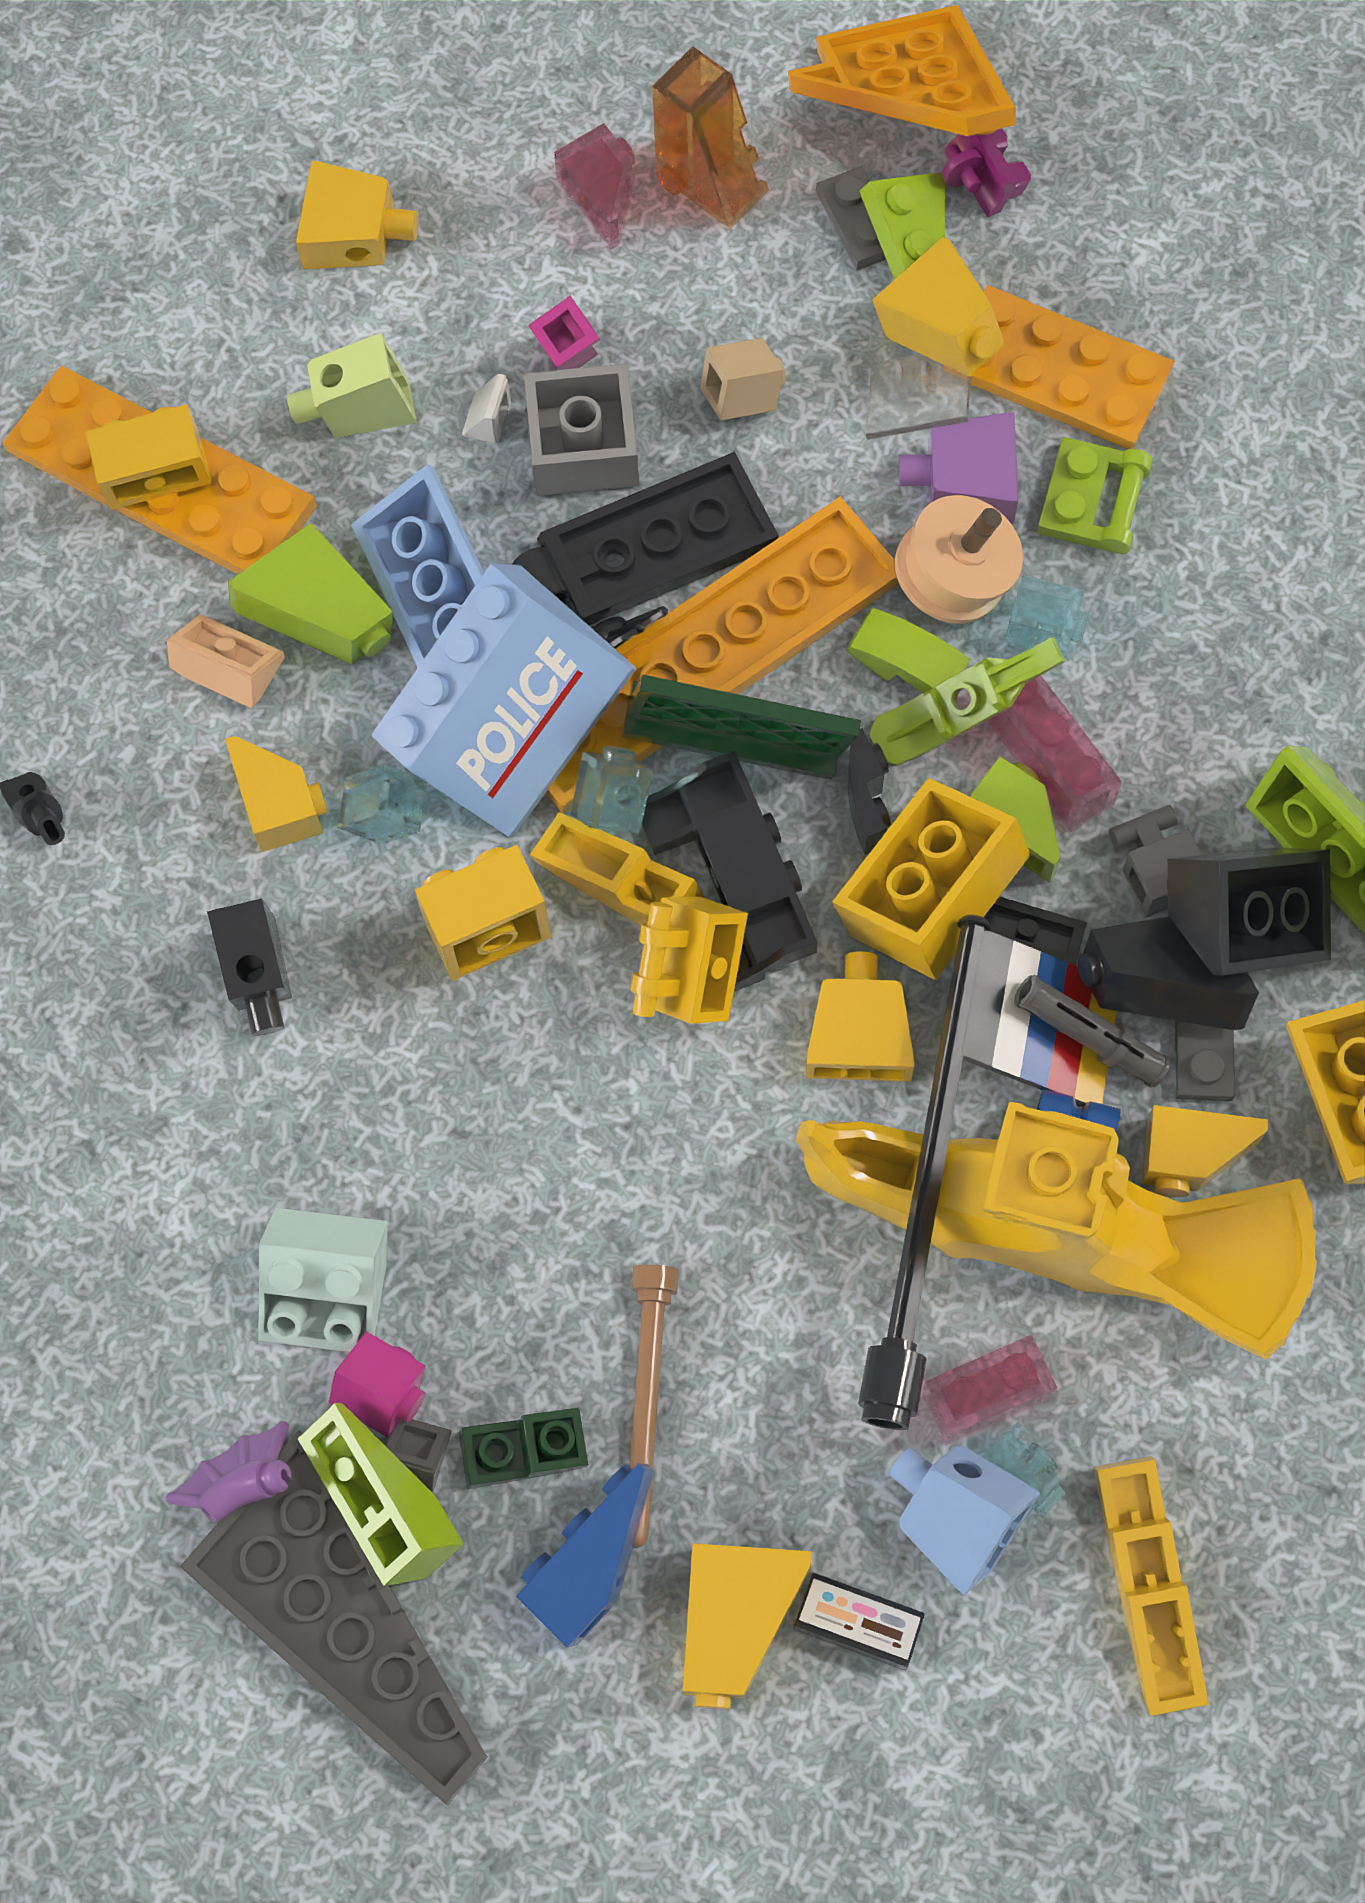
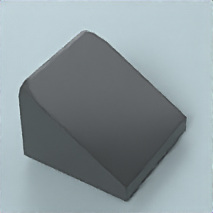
(420, 1448)

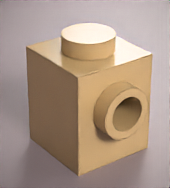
(742, 378)

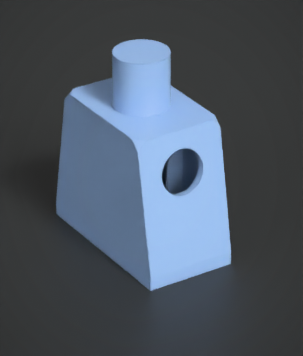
(961, 1511)

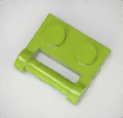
(1077, 491)

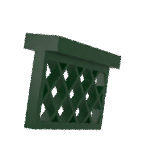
(726, 722)

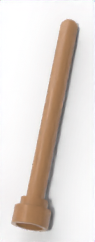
(654, 1290)

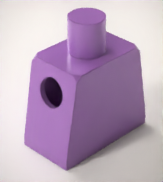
(969, 461)

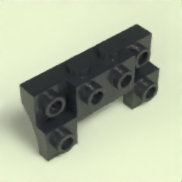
(741, 857)

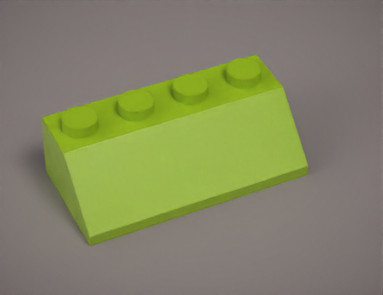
(1313, 809)

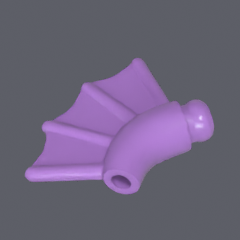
(238, 1476)

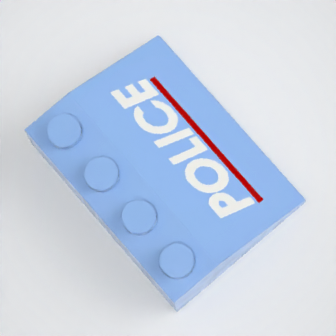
(503, 698)

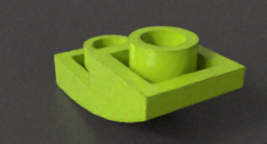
(903, 649)

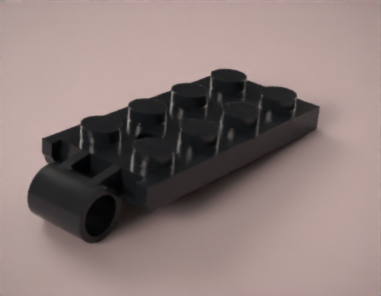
(663, 533)

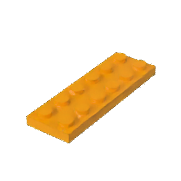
(225, 521)

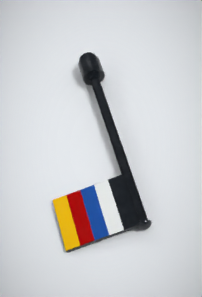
(998, 1036)

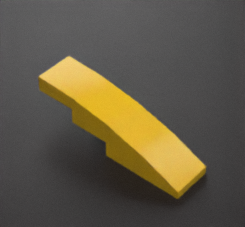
(1151, 1586)

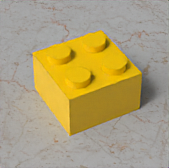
(483, 911)

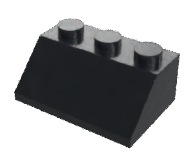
(1253, 907)

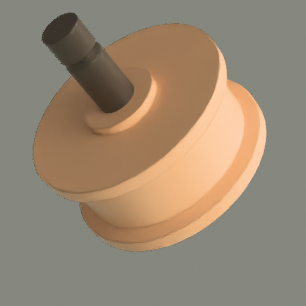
(958, 559)

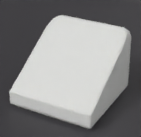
(488, 410)

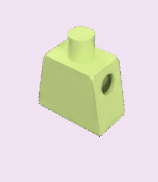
(356, 390)

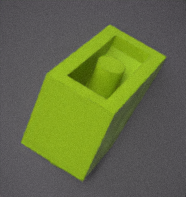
(1019, 793)

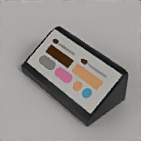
(859, 1621)

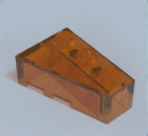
(702, 140)

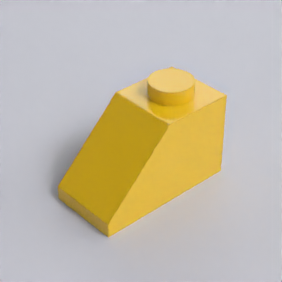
(275, 795)
(1193, 1147)

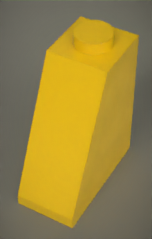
(940, 311)
(734, 1616)

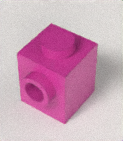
(379, 1384)

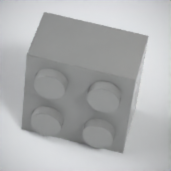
(581, 429)

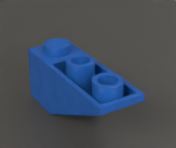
(589, 1569)

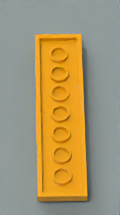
(749, 621)

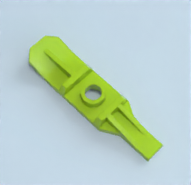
(935, 715)

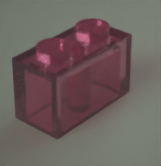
(988, 1390)

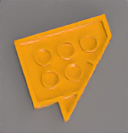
(912, 70)

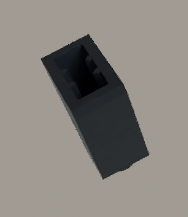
(1158, 974)

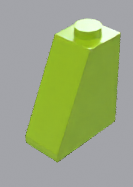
(313, 598)

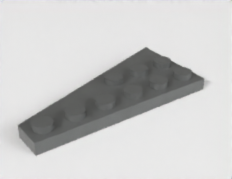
(318, 1603)

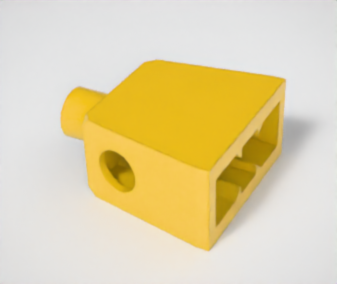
(349, 219)
(860, 1027)

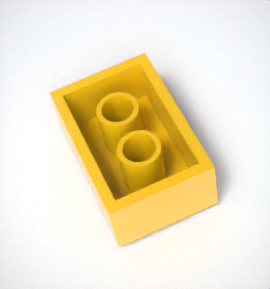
(928, 871)

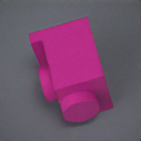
(566, 335)

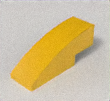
(609, 868)

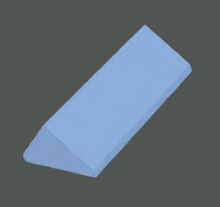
(419, 558)

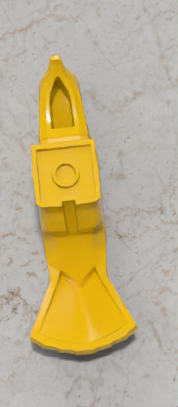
(1062, 1208)

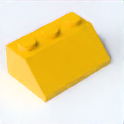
(1333, 1064)

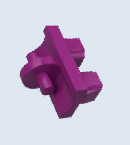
(980, 166)

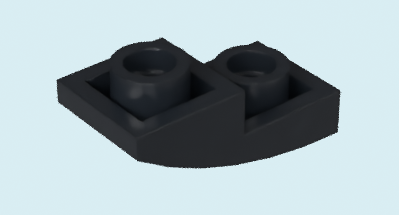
(866, 780)

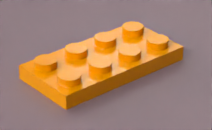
(1072, 371)

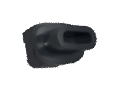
(34, 806)

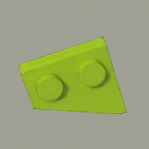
(906, 216)

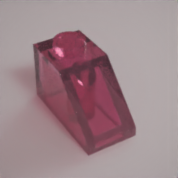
(598, 179)

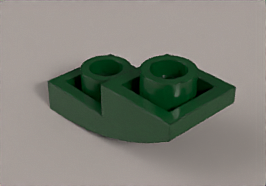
(523, 1448)

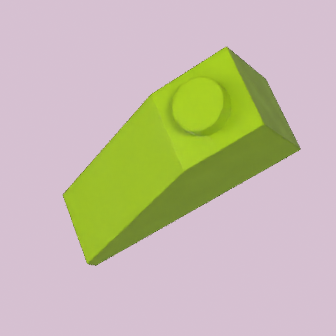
(380, 1499)

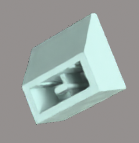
(320, 1279)

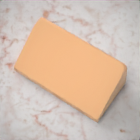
(223, 659)

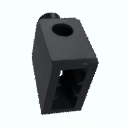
(249, 940)

